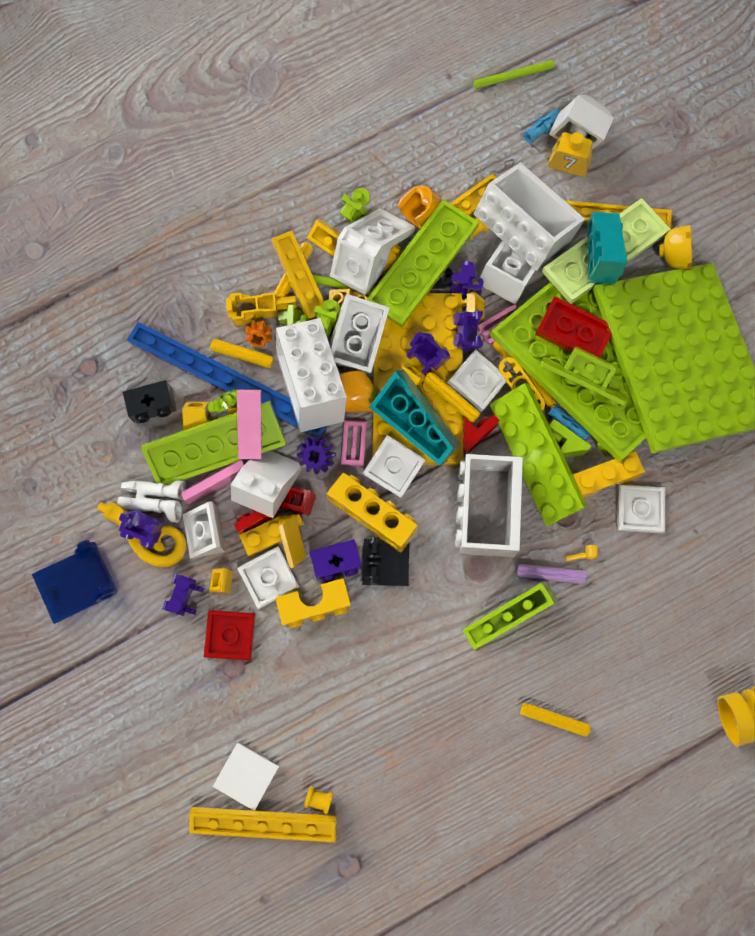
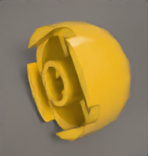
(678, 248)

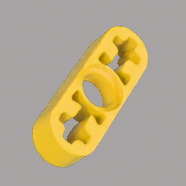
(512, 384)

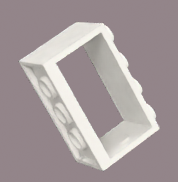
(528, 216)
(310, 374)
(509, 464)

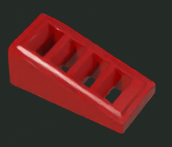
(303, 503)

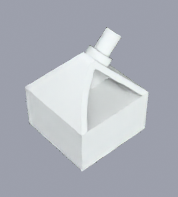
(583, 116)

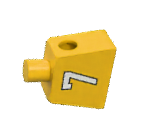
(572, 154)

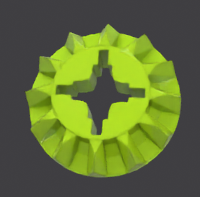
(223, 401)

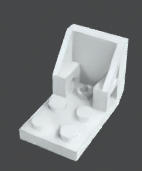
(365, 249)

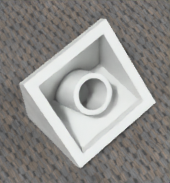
(203, 531)

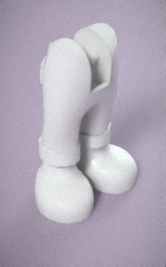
(171, 508)

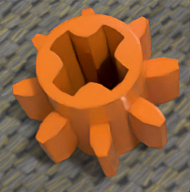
(258, 334)

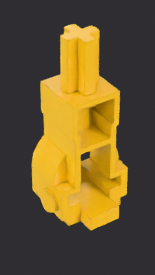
(266, 307)

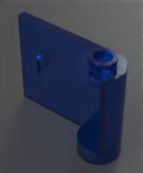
(77, 582)

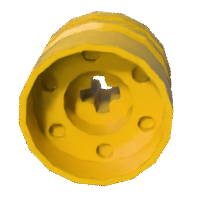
(738, 716)

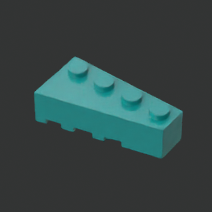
(413, 416)

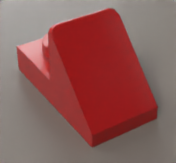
(472, 436)
(247, 522)

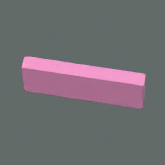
(249, 424)
(212, 483)

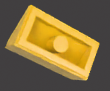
(324, 236)
(291, 540)

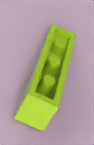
(510, 615)

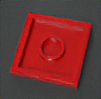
(229, 635)

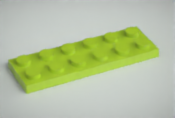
(423, 261)
(206, 447)
(543, 461)

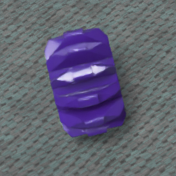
(321, 462)

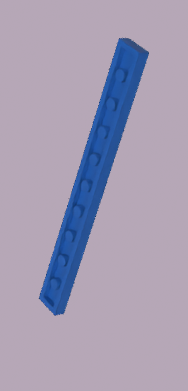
(212, 371)

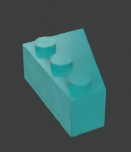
(605, 248)

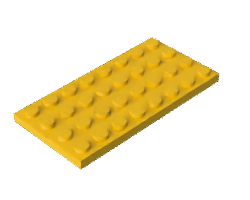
(435, 317)

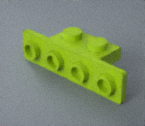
(587, 371)

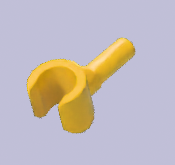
(591, 553)

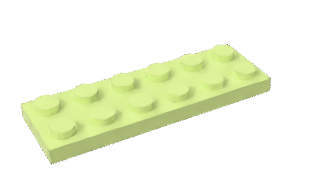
(640, 231)

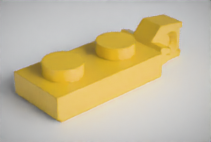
(264, 536)

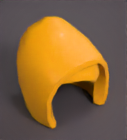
(419, 204)
(359, 391)

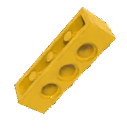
(396, 537)

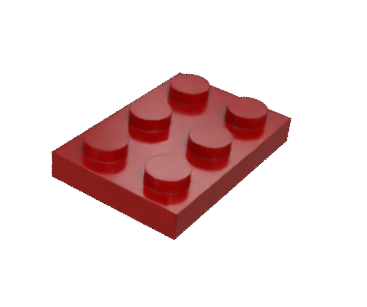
(571, 327)

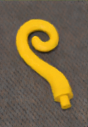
(112, 513)

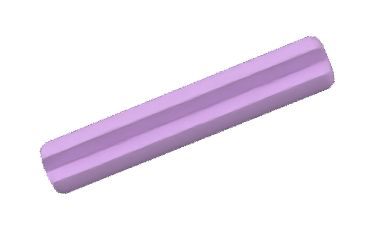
(551, 573)

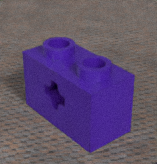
(324, 556)

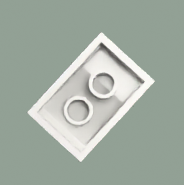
(507, 273)
(358, 333)
(265, 482)

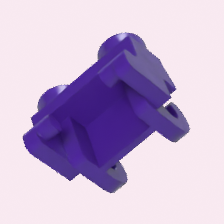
(465, 280)
(466, 335)
(427, 352)
(140, 526)
(181, 595)

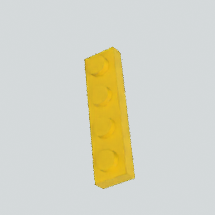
(298, 273)

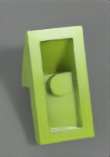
(572, 444)

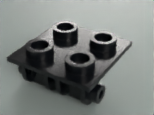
(384, 564)

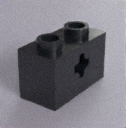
(138, 401)

